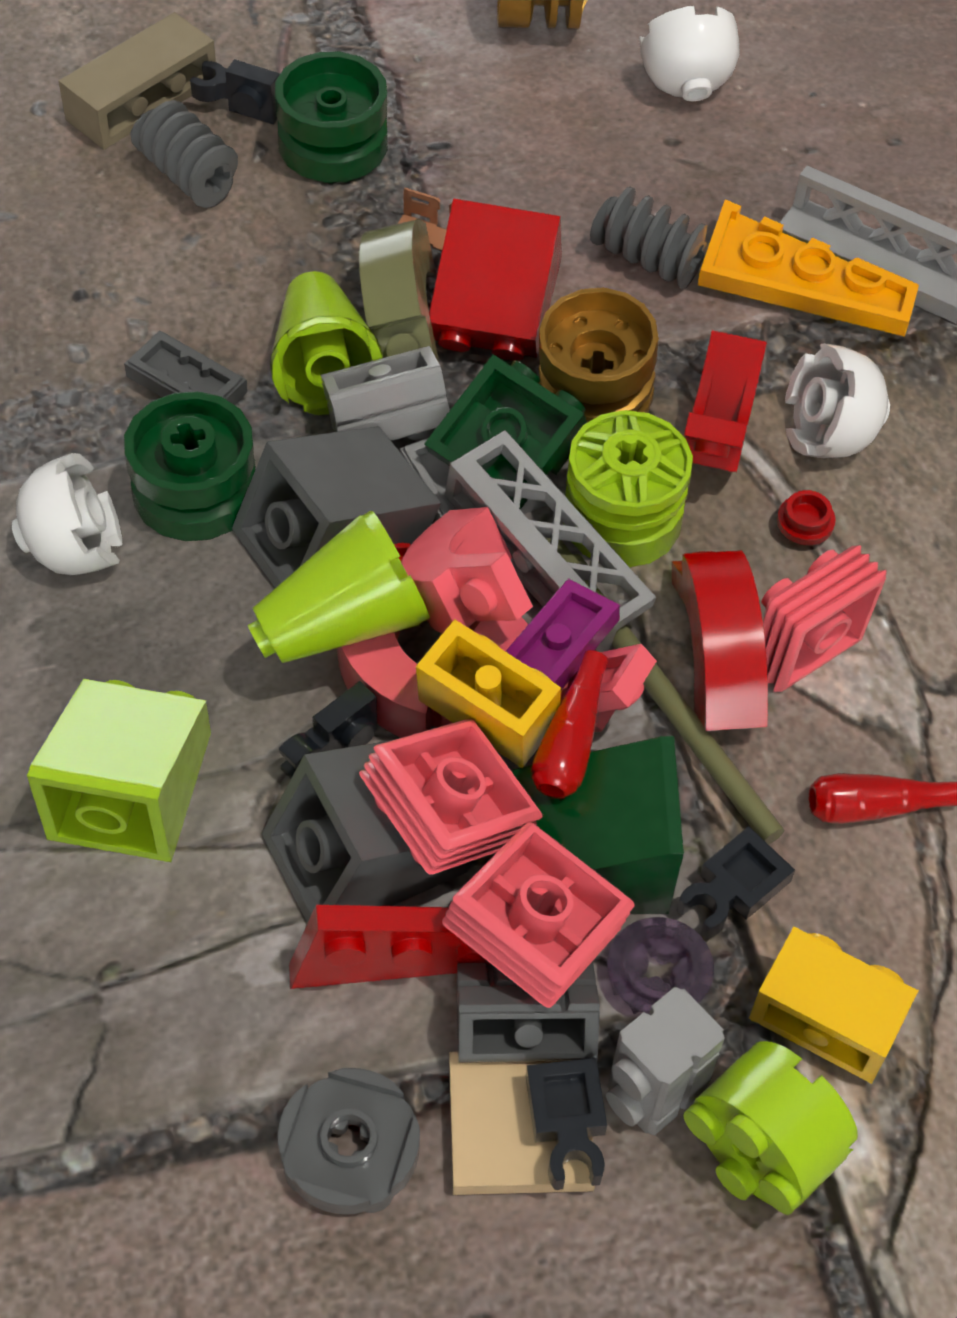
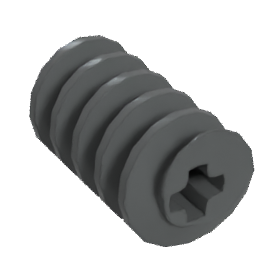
(186, 152)
(650, 237)

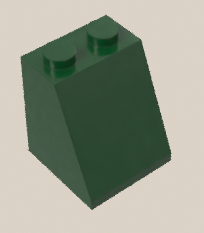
(622, 820)

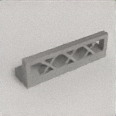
(884, 247)
(534, 558)

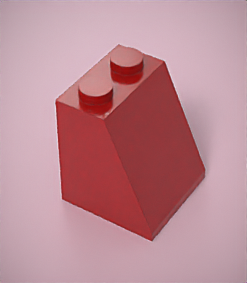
(495, 279)

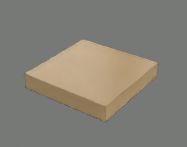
(495, 1134)

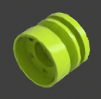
(630, 483)

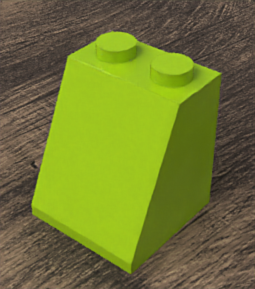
(121, 768)

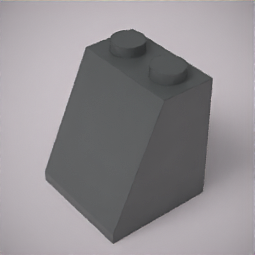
(318, 486)
(338, 842)

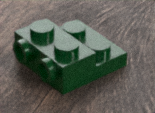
(511, 401)

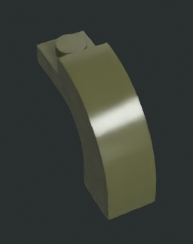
(393, 286)

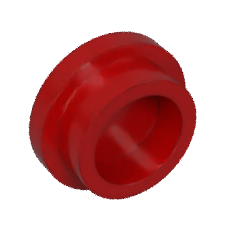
(806, 518)

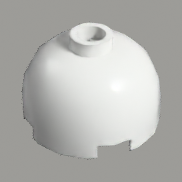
(690, 52)
(836, 402)
(65, 519)

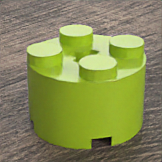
(772, 1127)

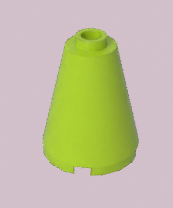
(316, 337)
(340, 596)

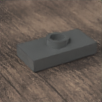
(173, 367)

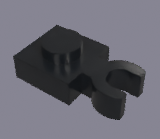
(341, 724)
(737, 876)
(568, 1109)

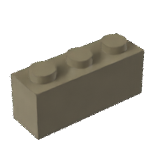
(134, 77)

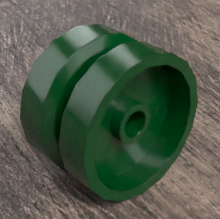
(332, 116)
(189, 464)

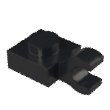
(246, 87)

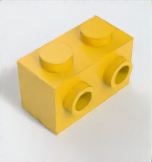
(478, 681)
(833, 1003)

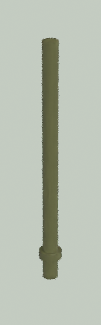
(695, 735)

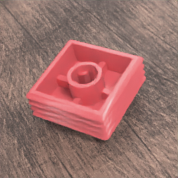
(819, 614)
(448, 794)
(538, 914)

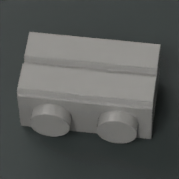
(396, 393)
(663, 1061)

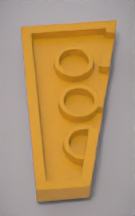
(781, 270)

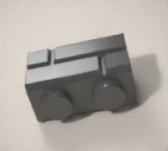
(508, 1025)

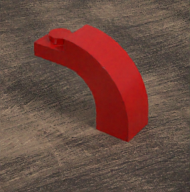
(724, 400)
(725, 639)

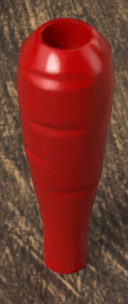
(569, 737)
(868, 797)

